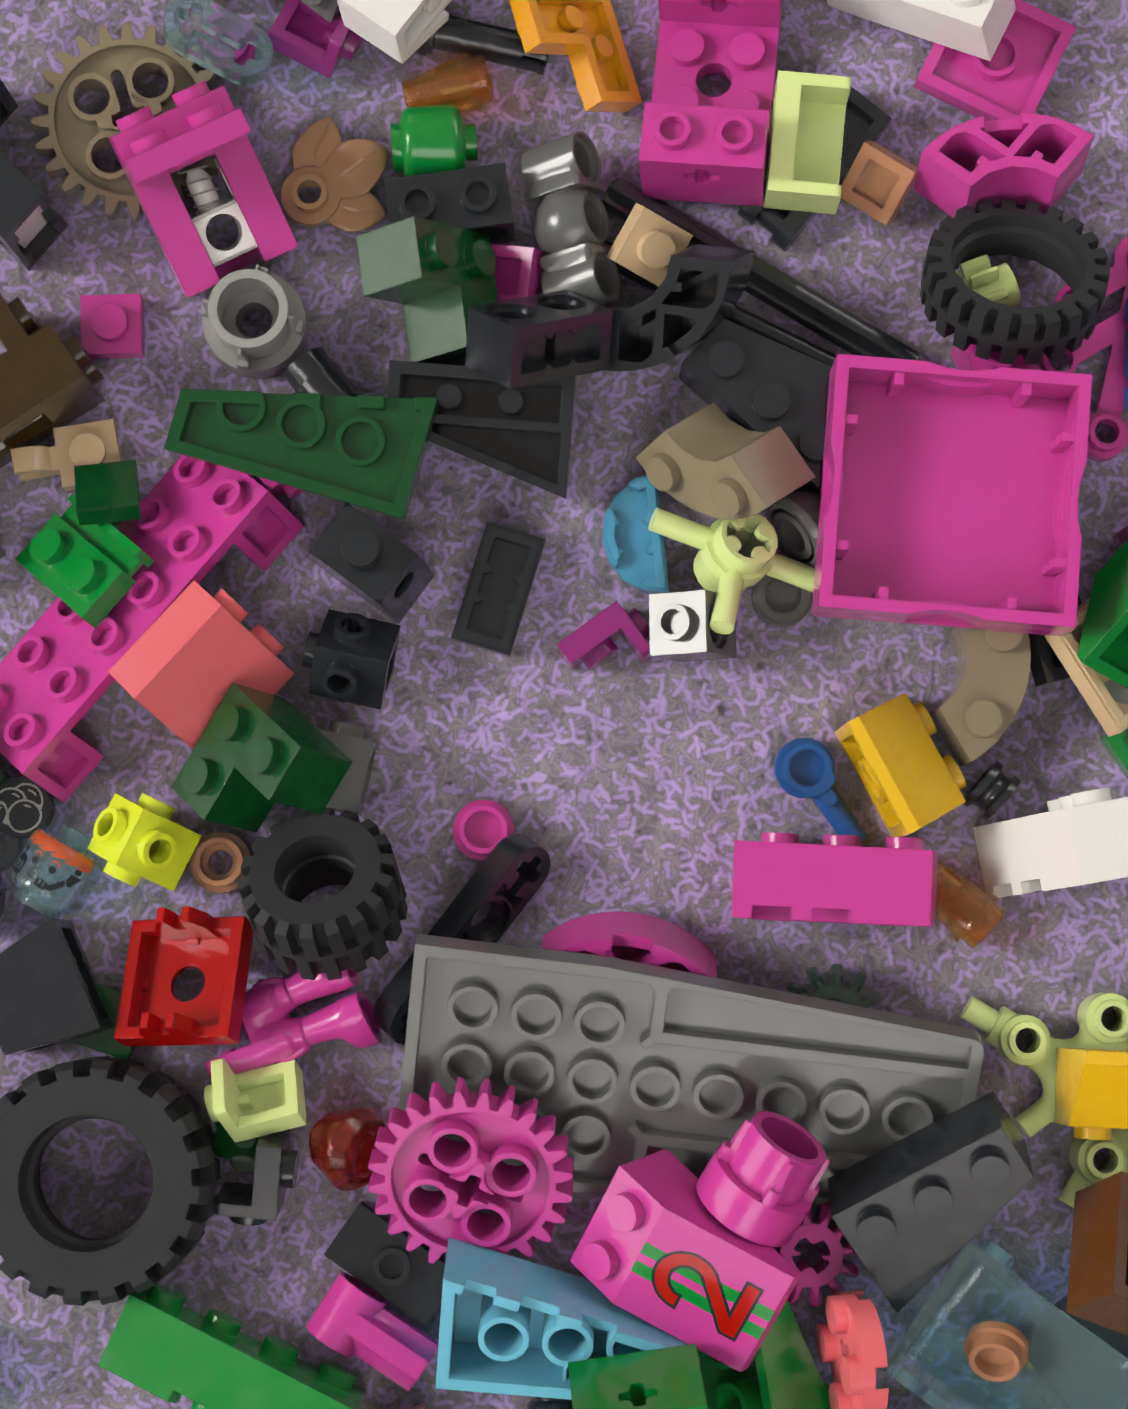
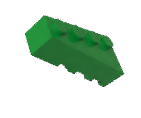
(215, 1364)

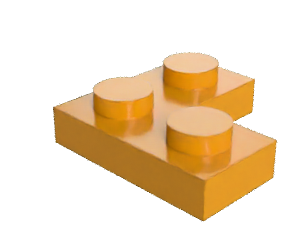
(591, 40)

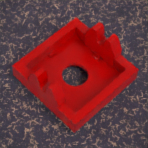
(163, 951)

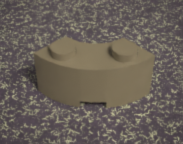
(723, 466)
(986, 690)

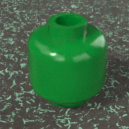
(432, 140)

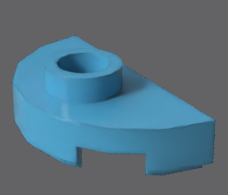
(629, 545)

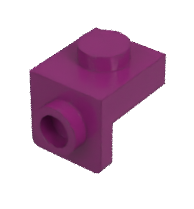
(312, 39)

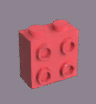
(194, 656)

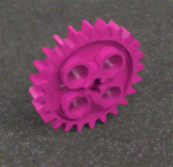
(471, 1171)

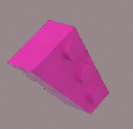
(835, 881)

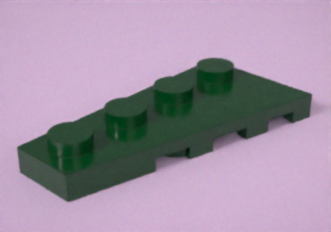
(332, 446)

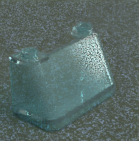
(1065, 1360)

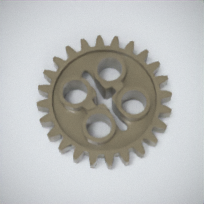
(81, 137)

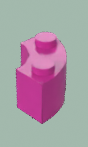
(1003, 159)
(634, 939)

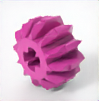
(832, 1260)

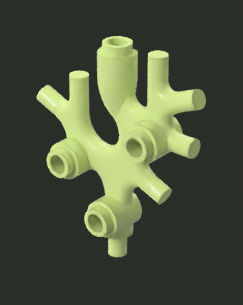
(1040, 1057)

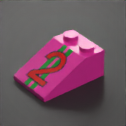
(679, 1266)

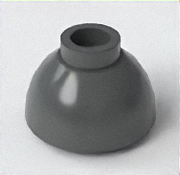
(796, 524)

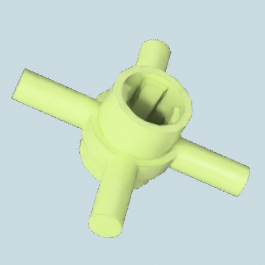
(731, 558)

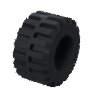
(331, 932)

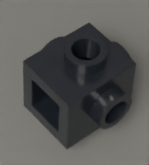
(352, 658)

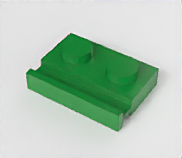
(84, 563)

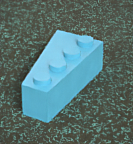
(520, 1323)

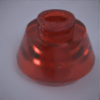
(343, 1146)

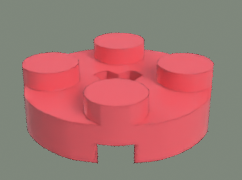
(855, 1349)

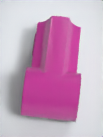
(362, 1325)

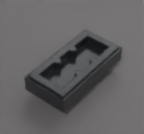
(498, 589)
(386, 1266)

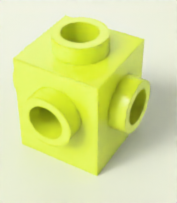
(142, 841)

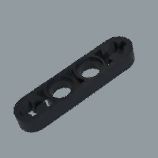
(456, 921)

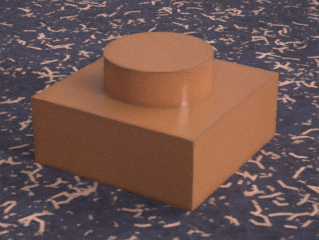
(878, 182)

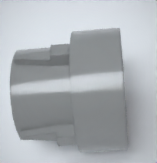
(246, 293)

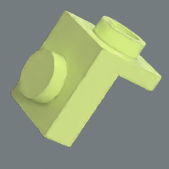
(256, 1100)

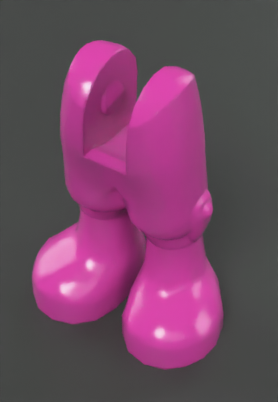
(282, 1038)

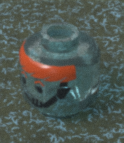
(56, 871)

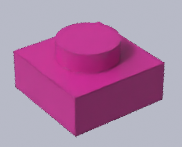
(517, 271)
(113, 326)

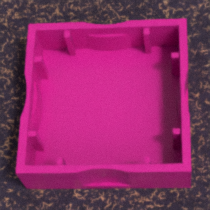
(951, 496)

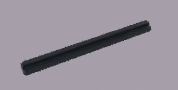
(772, 285)

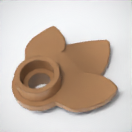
(342, 174)

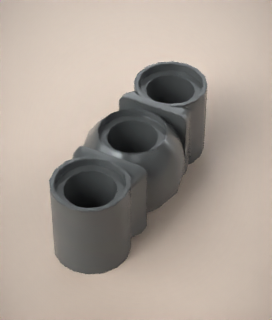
(571, 218)

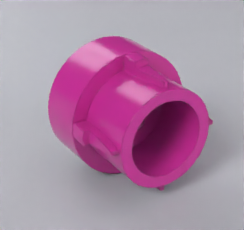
(764, 1179)

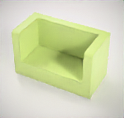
(806, 142)

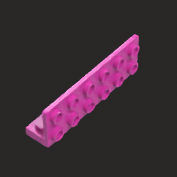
(65, 661)

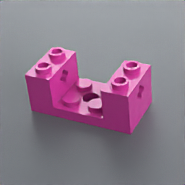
(701, 143)

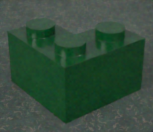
(435, 276)
(255, 756)

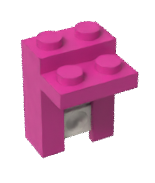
(167, 143)

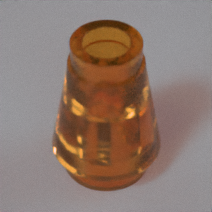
(458, 81)
(965, 907)

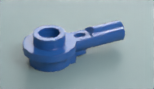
(807, 771)

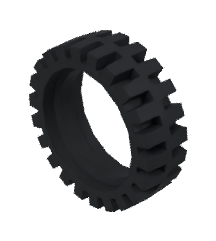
(1002, 326)

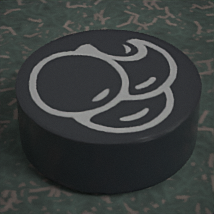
(24, 807)

